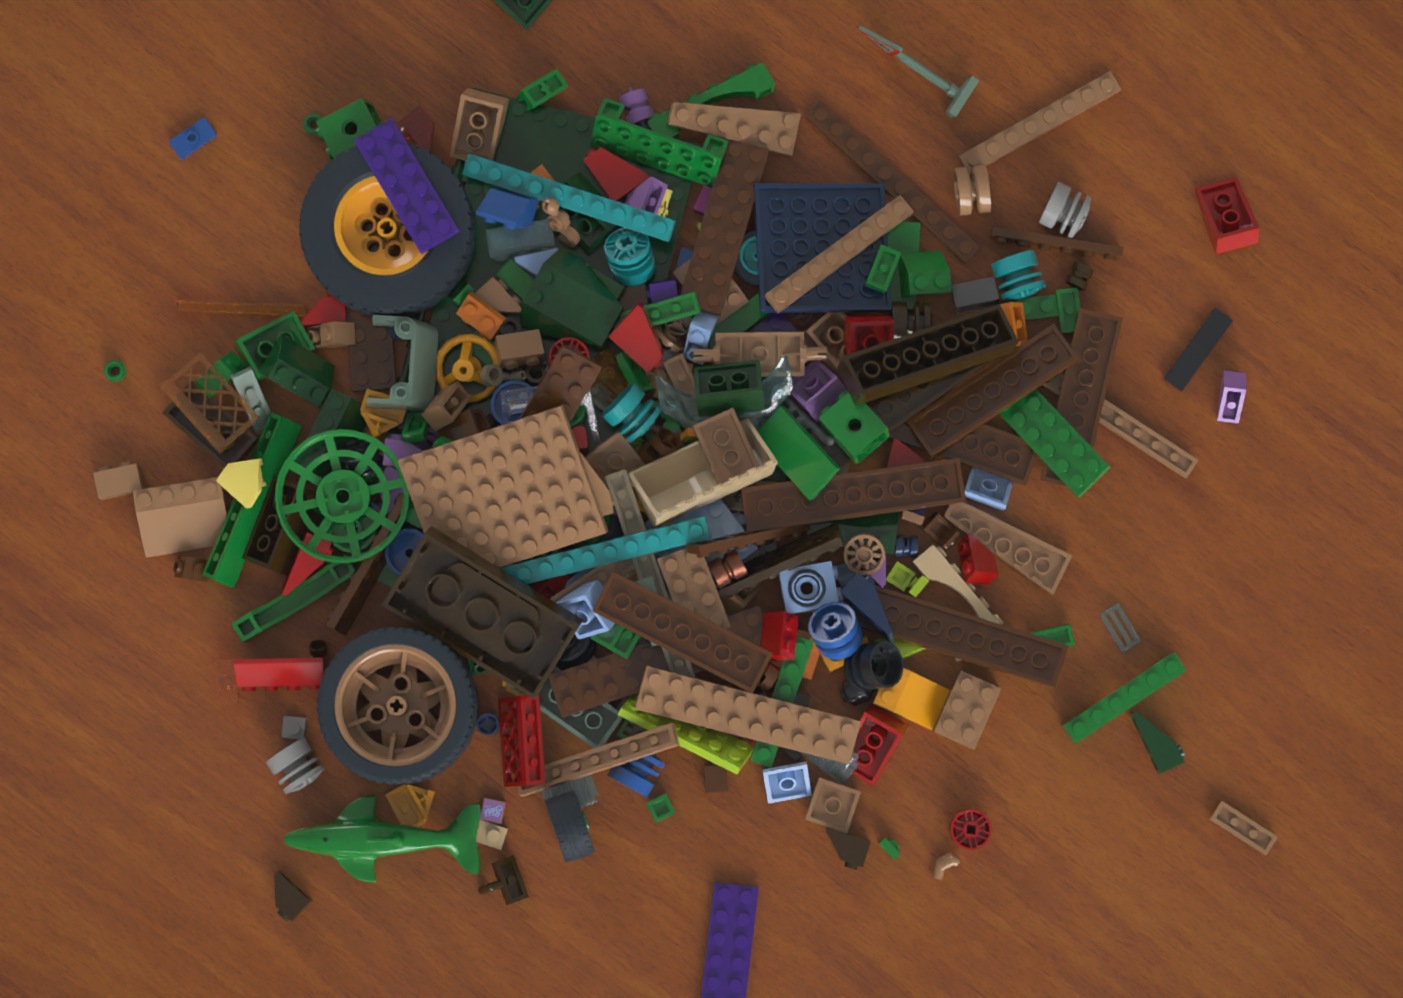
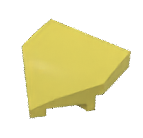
(243, 480)

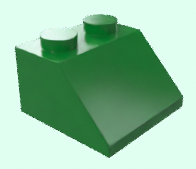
(924, 274)

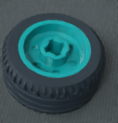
(746, 265)

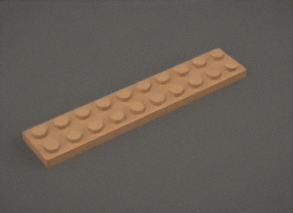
(747, 714)

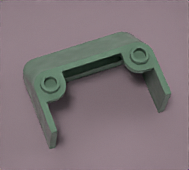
(420, 388)

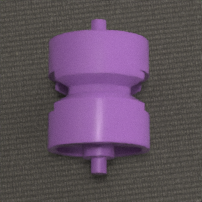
(636, 106)

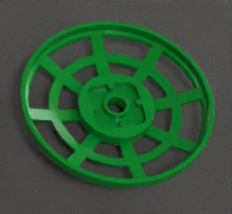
(327, 500)

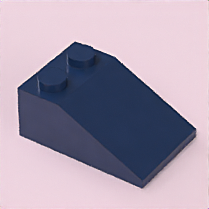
(863, 599)

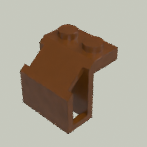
(464, 425)

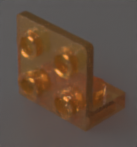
(610, 375)

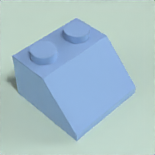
(581, 603)

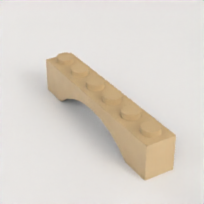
(936, 568)

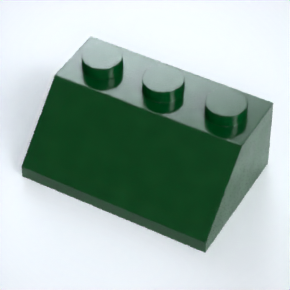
(591, 230)
(299, 371)
(728, 387)

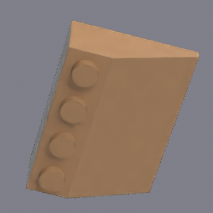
(180, 516)

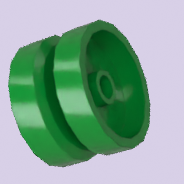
(362, 524)

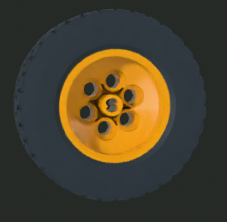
(375, 282)

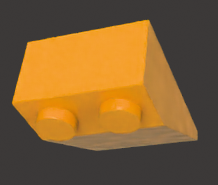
(914, 699)

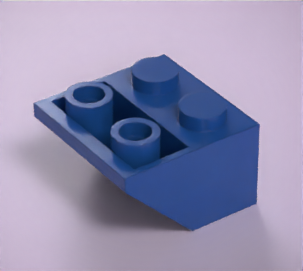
(508, 208)

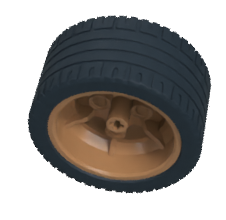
(355, 671)

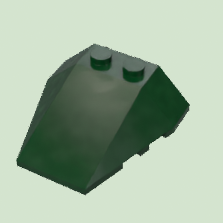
(570, 301)

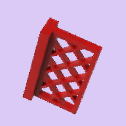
(529, 736)

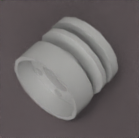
(1065, 210)
(295, 766)

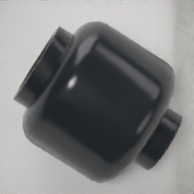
(854, 696)

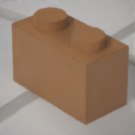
(519, 349)
(446, 405)
(118, 481)

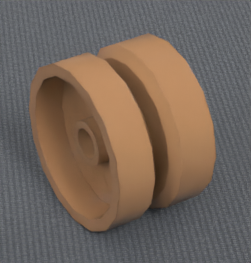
(972, 190)

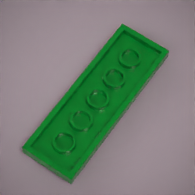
(1056, 442)

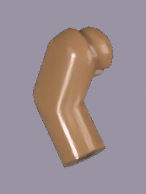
(943, 863)

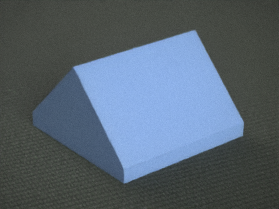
(988, 489)
(787, 782)

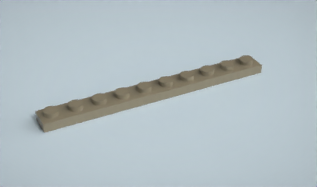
(645, 565)

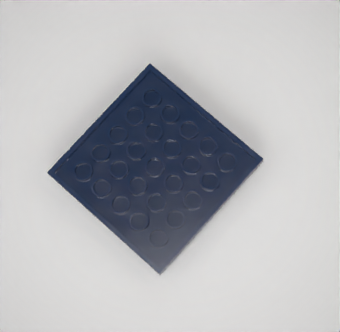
(801, 222)

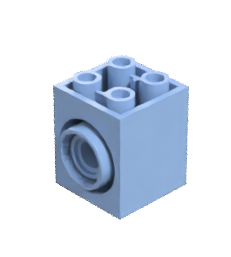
(819, 577)

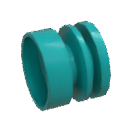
(629, 257)
(1018, 275)
(631, 413)

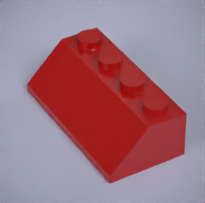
(279, 673)

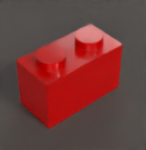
(779, 634)

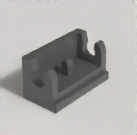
(974, 295)

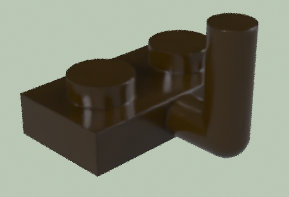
(508, 880)

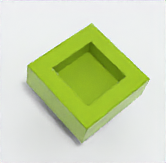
(900, 576)
(917, 585)

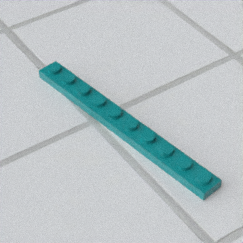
(569, 197)
(610, 551)

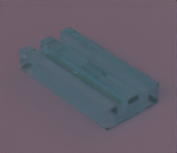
(1129, 643)

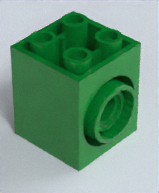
(339, 126)
(843, 417)

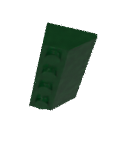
(337, 413)

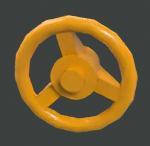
(468, 366)

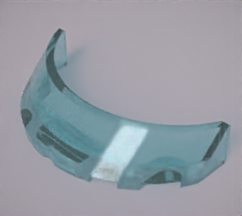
(684, 409)

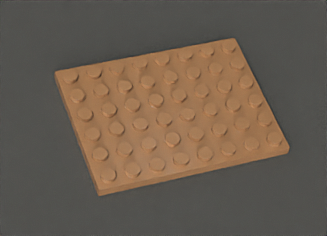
(507, 489)

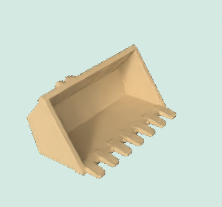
(686, 483)

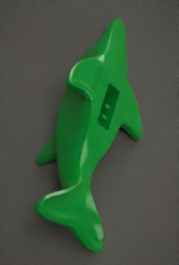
(360, 838)

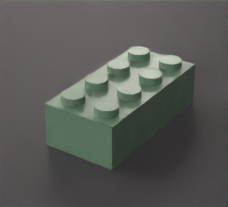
(591, 725)

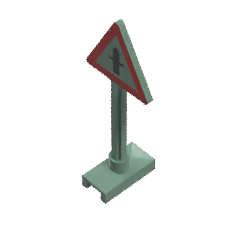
(958, 94)

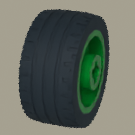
(570, 826)

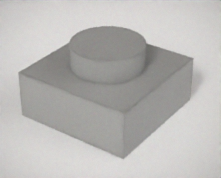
(293, 727)

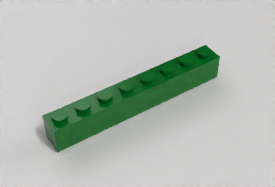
(274, 448)

